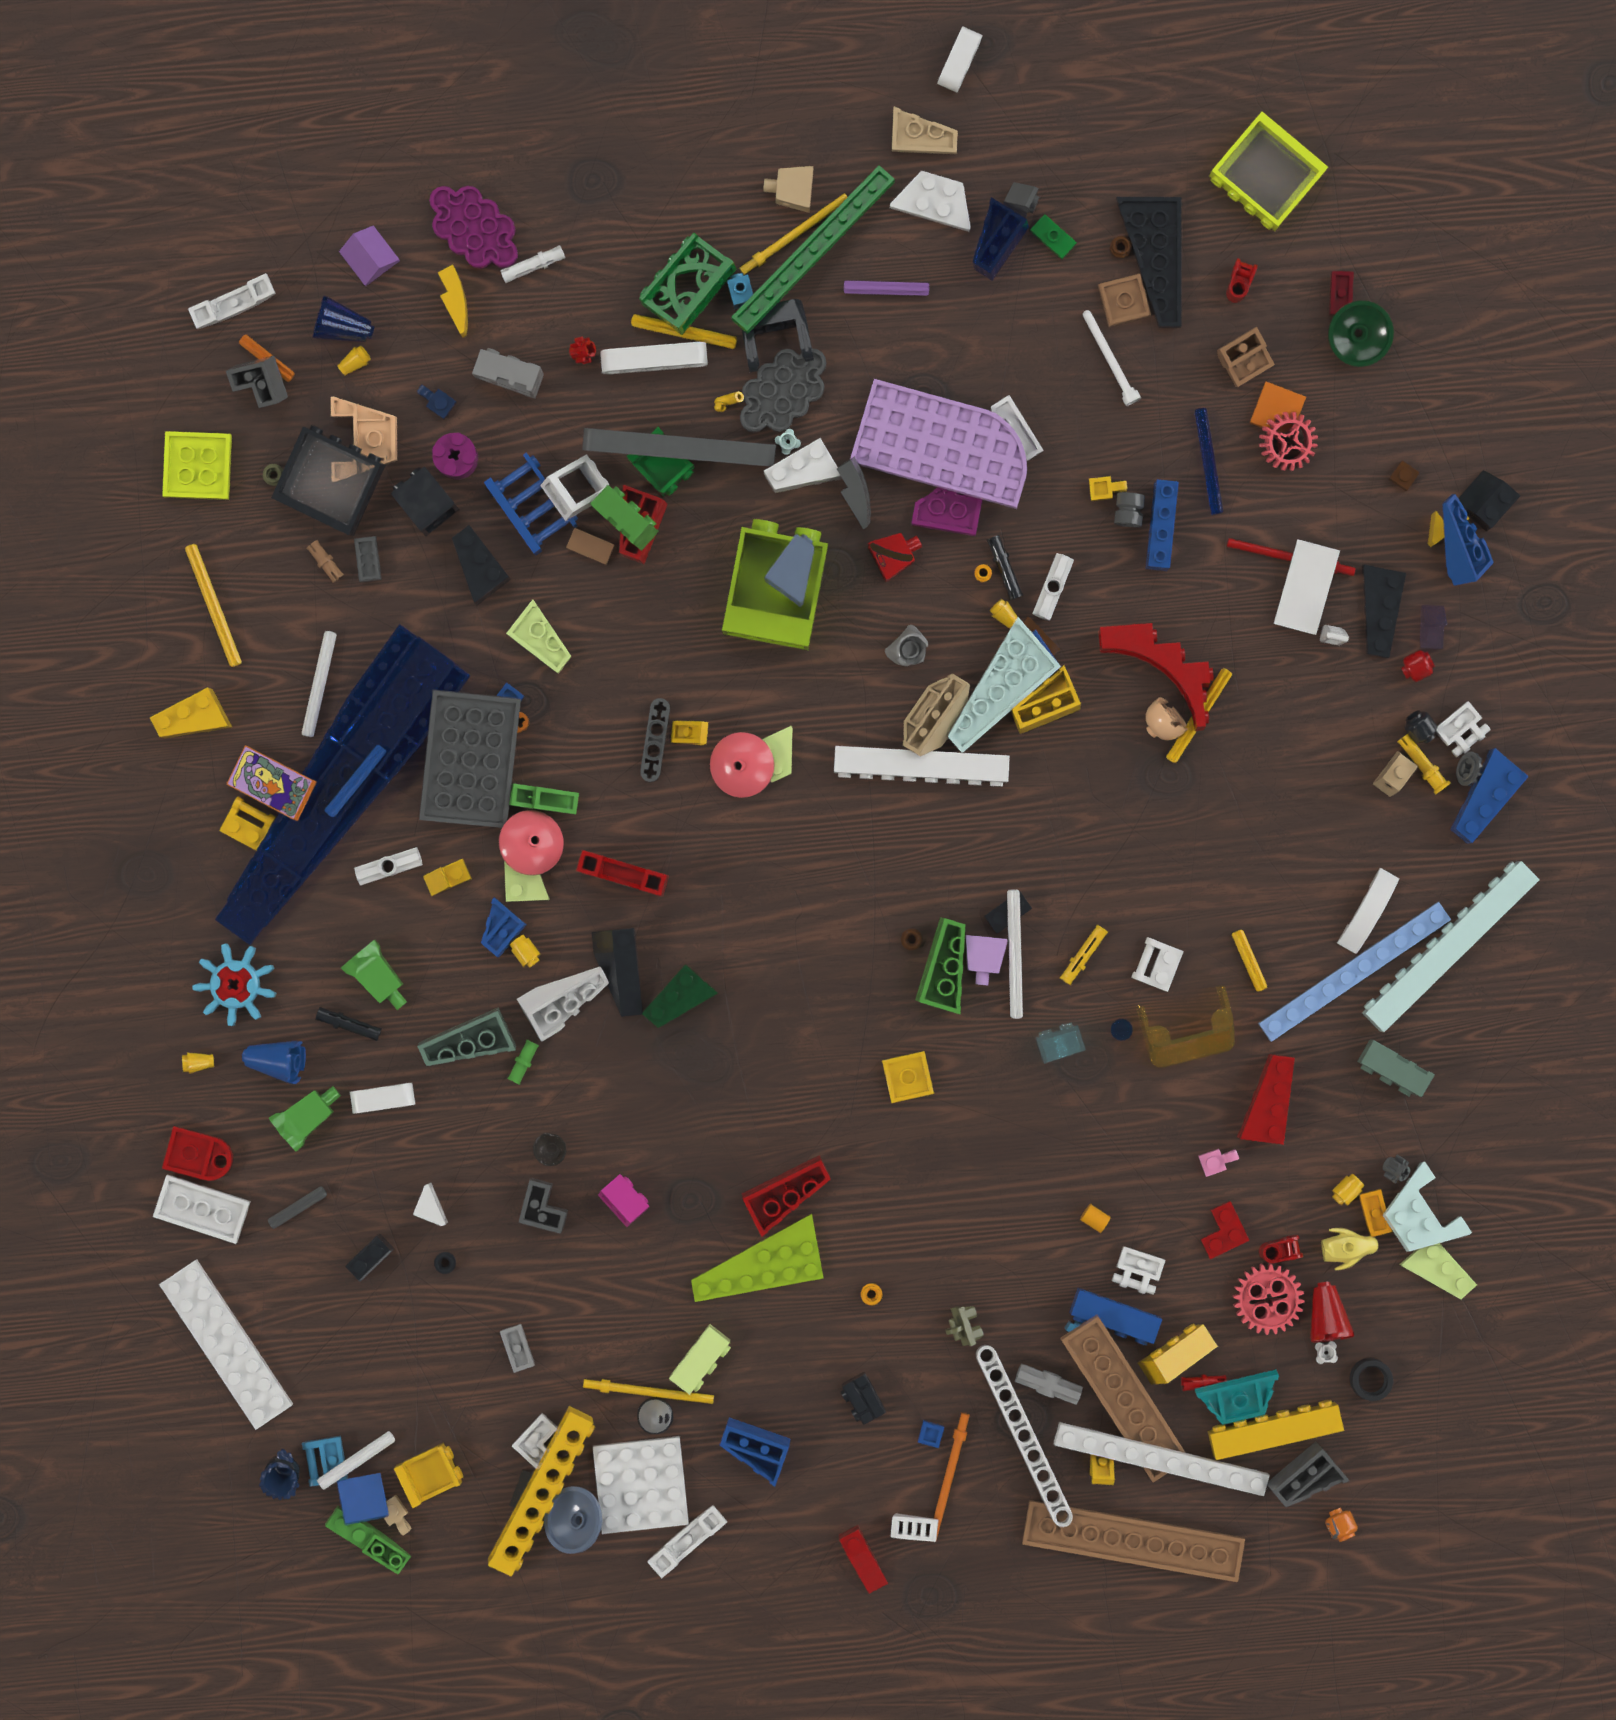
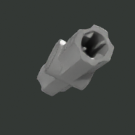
(1048, 1384)

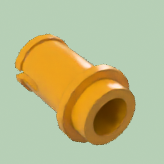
(988, 571)

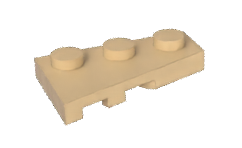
(920, 135)

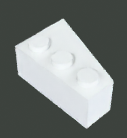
(803, 468)

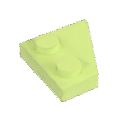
(781, 748)

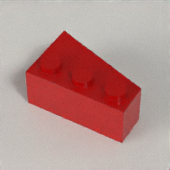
(650, 506)

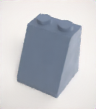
(792, 569)

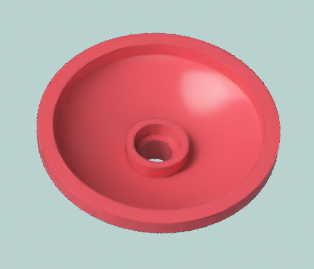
(756, 764)
(518, 849)

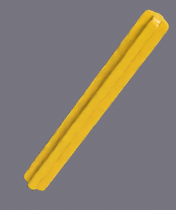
(691, 333)
(1212, 695)

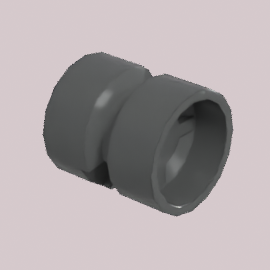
(1129, 509)

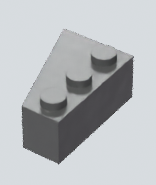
(1306, 1476)

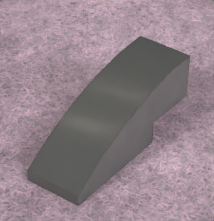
(856, 492)

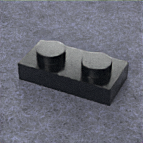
(999, 916)

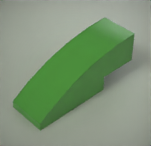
(543, 799)

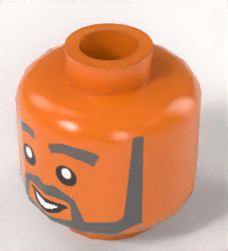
(1341, 1525)

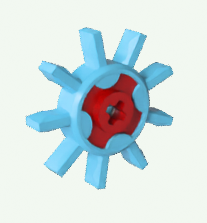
(221, 984)

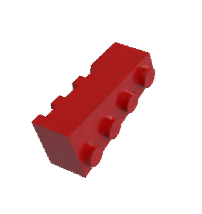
(1270, 1102)
(782, 1194)

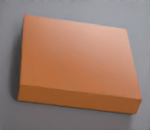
(1275, 401)

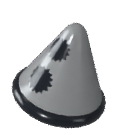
(655, 1415)

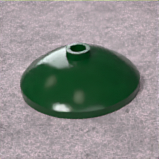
(1375, 337)

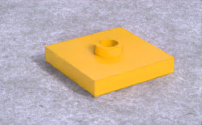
(907, 1077)

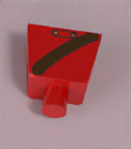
(893, 554)

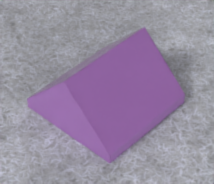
(368, 254)

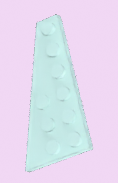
(1010, 677)

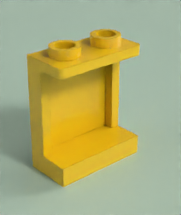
(428, 1474)

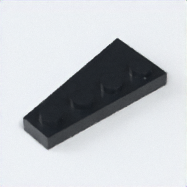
(1382, 602)

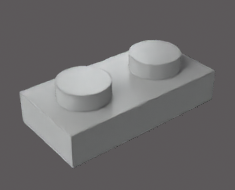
(517, 1348)

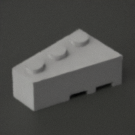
(508, 372)

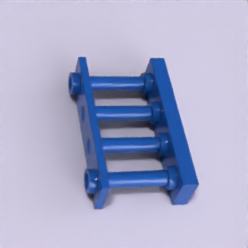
(510, 505)

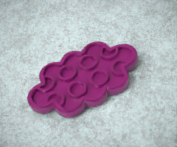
(473, 227)

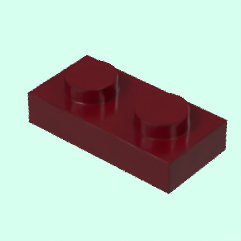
(1340, 290)

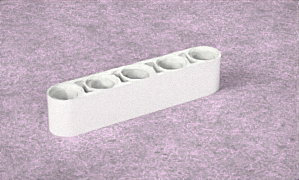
(654, 358)

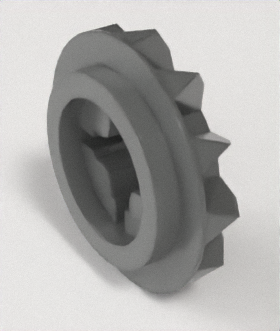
(1464, 767)

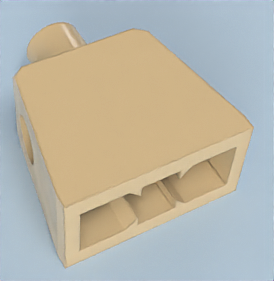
(792, 187)
(1395, 774)

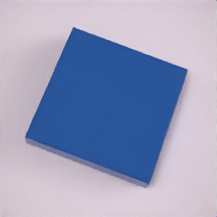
(362, 1499)

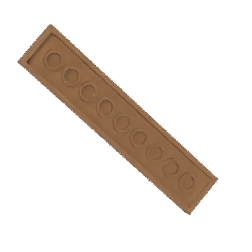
(1136, 1541)

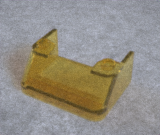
(1168, 1052)

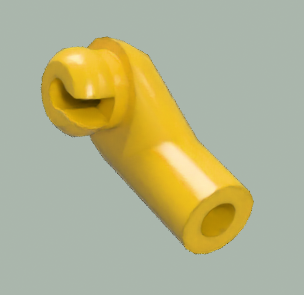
(729, 399)

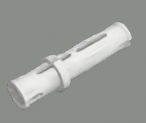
(532, 264)

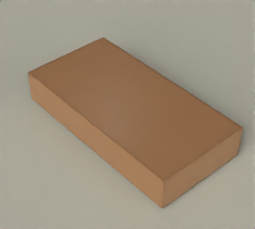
(590, 546)

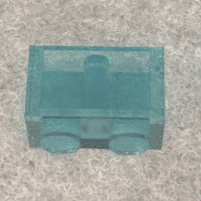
(1060, 1042)

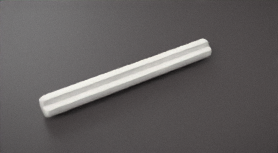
(319, 684)

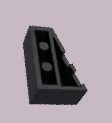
(479, 566)

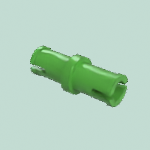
(523, 1062)

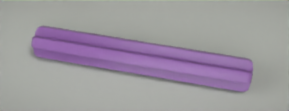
(886, 288)

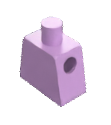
(984, 956)

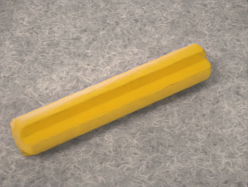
(1249, 960)

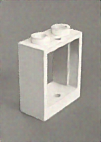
(561, 497)

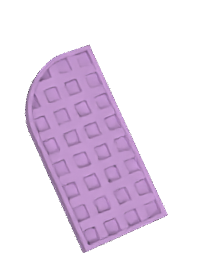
(941, 444)

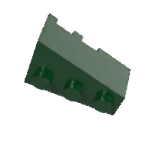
(679, 996)

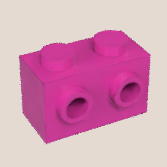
(624, 1200)

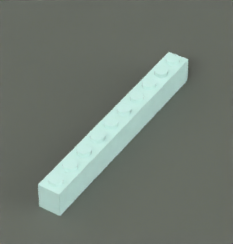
(1450, 946)

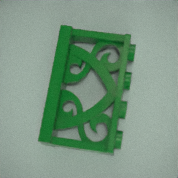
(687, 313)

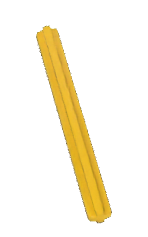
(213, 605)

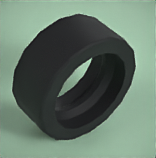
(1354, 1379)

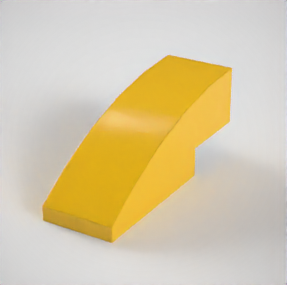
(455, 298)

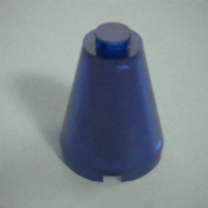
(341, 323)

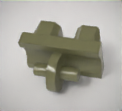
(961, 1327)

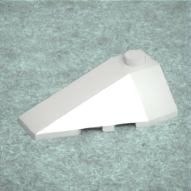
(555, 1002)

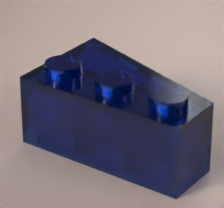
(998, 238)

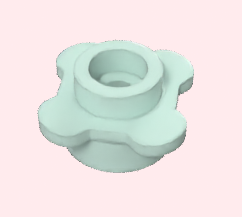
(788, 435)

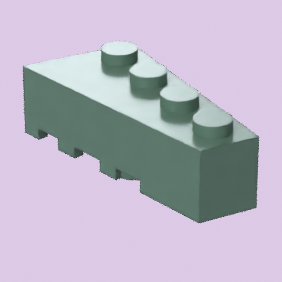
(476, 1037)

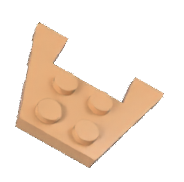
(373, 430)

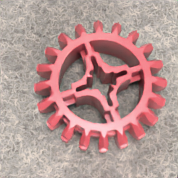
(1283, 449)

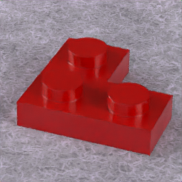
(1229, 1234)

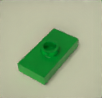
(1053, 236)

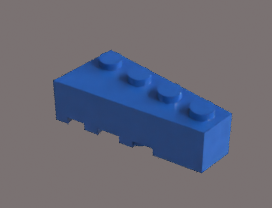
(1486, 798)

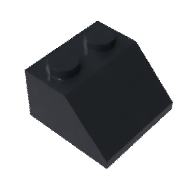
(1488, 499)

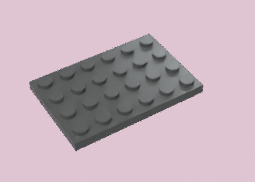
(469, 758)

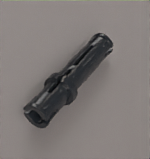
(1004, 566)
(338, 1020)

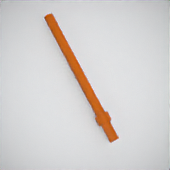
(959, 1436)

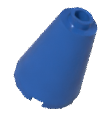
(277, 1059)

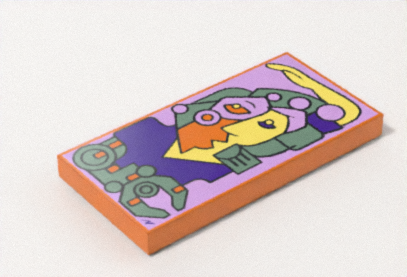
(271, 783)

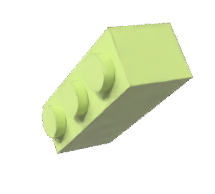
(700, 1360)

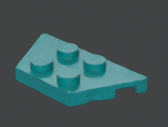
(1239, 1397)

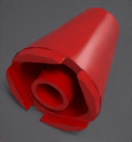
(1328, 1315)

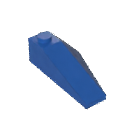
(1465, 553)

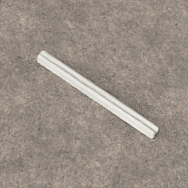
(1015, 964)

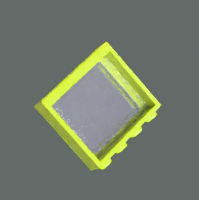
(1267, 171)

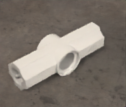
(1058, 573)
(402, 862)

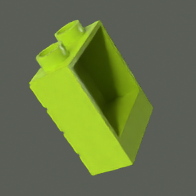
(757, 608)

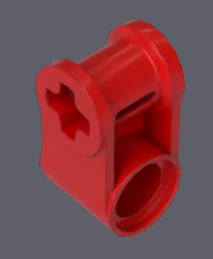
(1241, 277)
(1285, 1249)

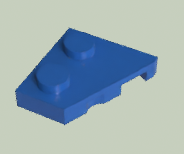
(501, 928)

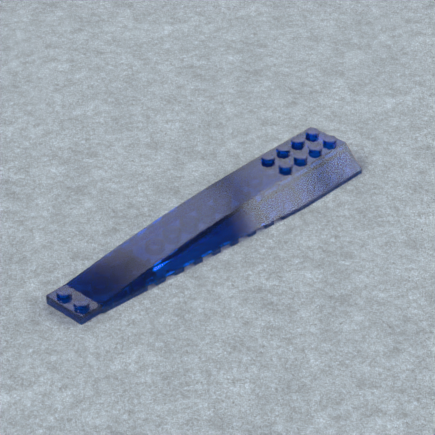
(383, 709)

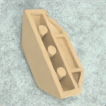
(935, 714)

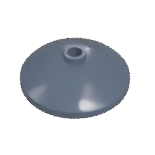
(563, 1521)

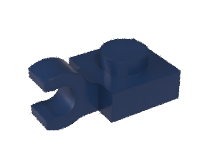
(439, 402)

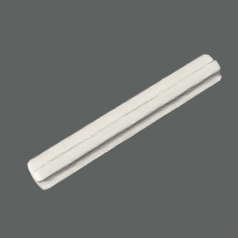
(356, 1460)

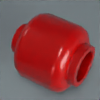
(1418, 665)

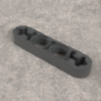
(655, 740)

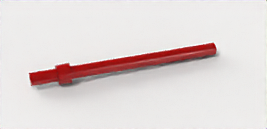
(1271, 552)

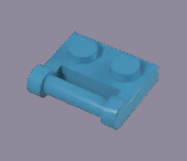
(331, 1456)

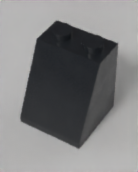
(424, 500)

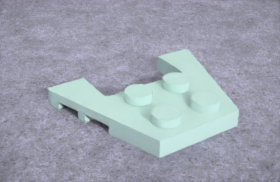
(1414, 1220)

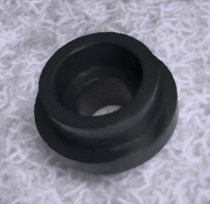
(438, 1262)

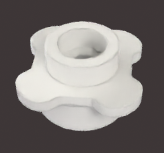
(1330, 1357)

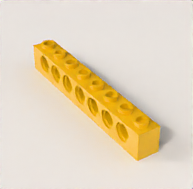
(572, 1421)

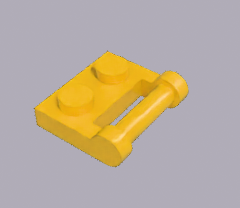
(244, 830)

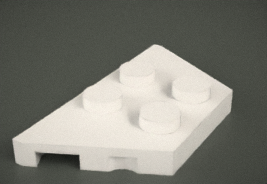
(935, 200)

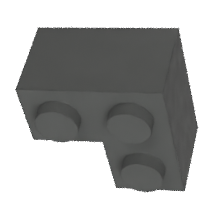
(262, 376)
(537, 1212)

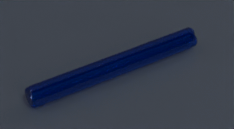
(1208, 461)

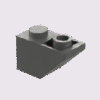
(1022, 198)

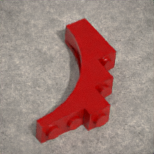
(1190, 678)

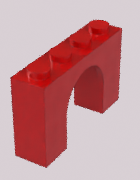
(622, 873)

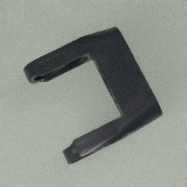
(782, 316)

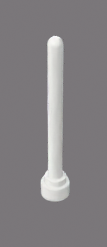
(1129, 394)

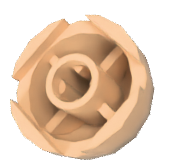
(1164, 721)

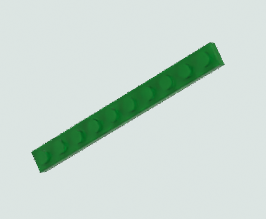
(813, 249)

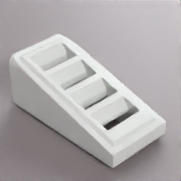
(1333, 635)
(895, 1533)

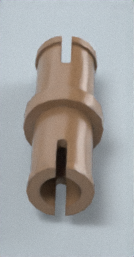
(325, 561)

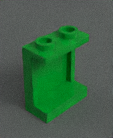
(662, 472)

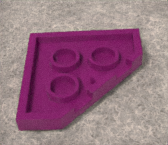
(948, 512)

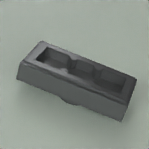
(367, 559)

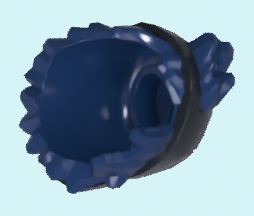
(280, 1476)

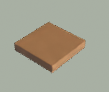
(1124, 300)

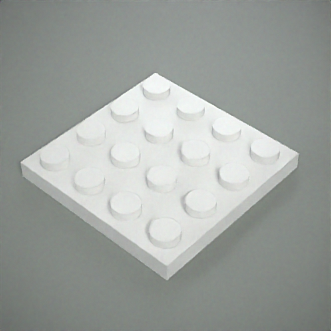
(641, 1484)

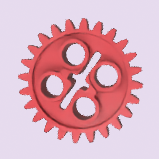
(1271, 1318)

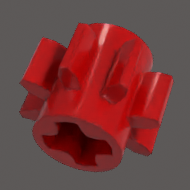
(582, 350)

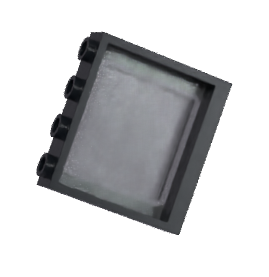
(328, 480)

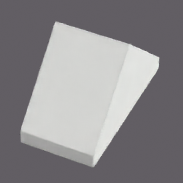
(430, 1207)

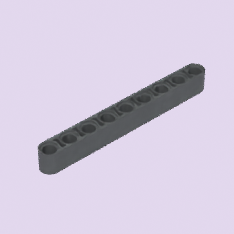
(678, 447)

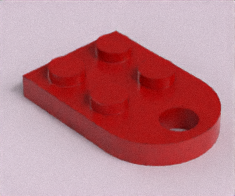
(196, 1153)

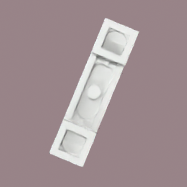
(232, 303)
(1368, 911)
(686, 1541)

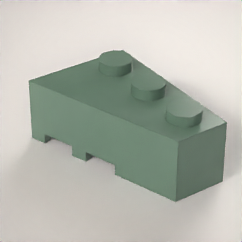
(1395, 1069)

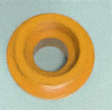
(871, 1301)

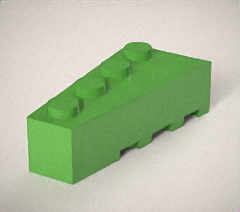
(944, 968)

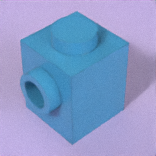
(739, 289)

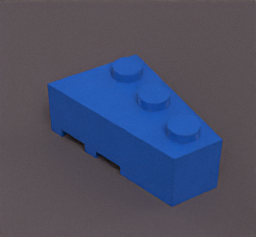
(756, 1447)

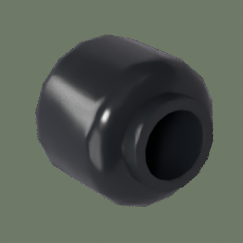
(1420, 727)

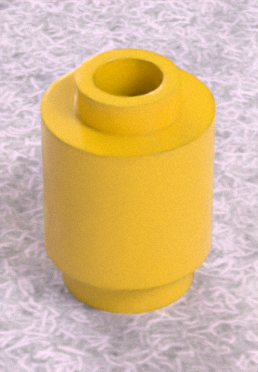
(525, 951)
(1347, 1190)

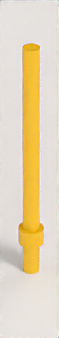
(760, 258)
(606, 1386)

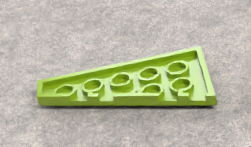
(776, 1261)

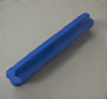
(355, 781)

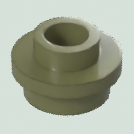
(267, 472)

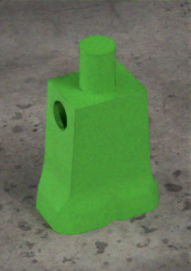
(375, 974)
(304, 1117)

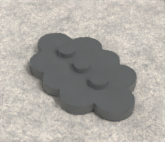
(782, 391)

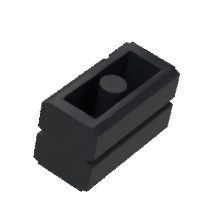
(369, 1257)
(863, 1398)

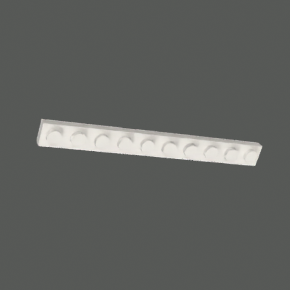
(1161, 1459)

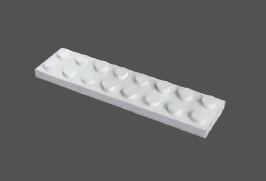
(226, 1344)

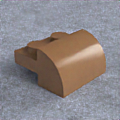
(1245, 357)

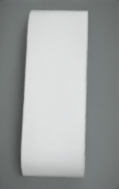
(960, 59)
(382, 1098)

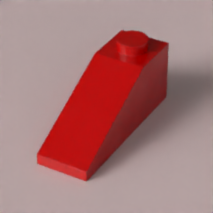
(862, 1559)

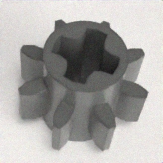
(1396, 1168)

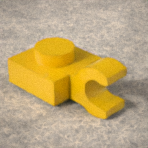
(1102, 488)

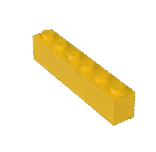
(1275, 1430)

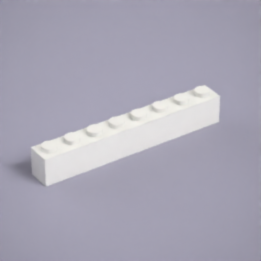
(930, 766)

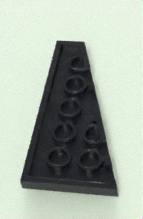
(1156, 241)

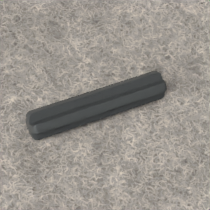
(297, 1207)

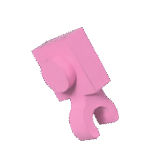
(1214, 1161)

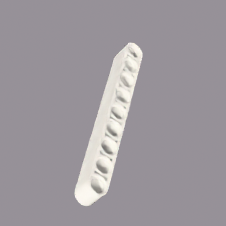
(1028, 1445)

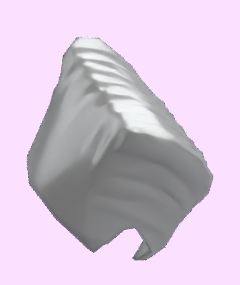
(908, 647)

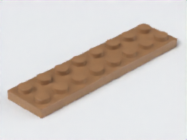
(1119, 1387)

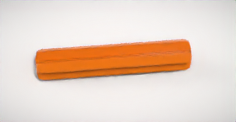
(259, 352)

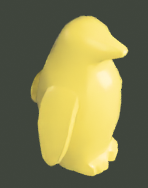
(1347, 1247)

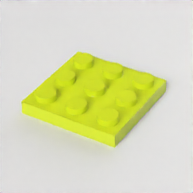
(197, 465)

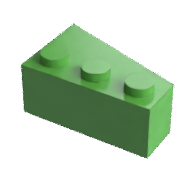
(625, 516)

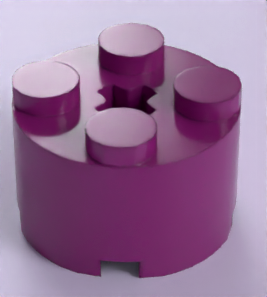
(443, 451)

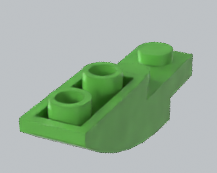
(370, 1540)

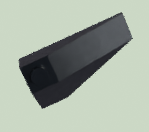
(619, 961)

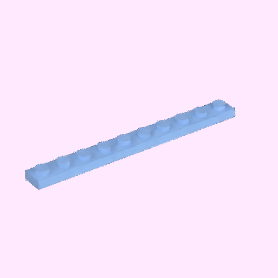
(1354, 971)

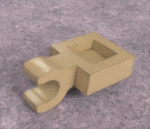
(396, 1515)

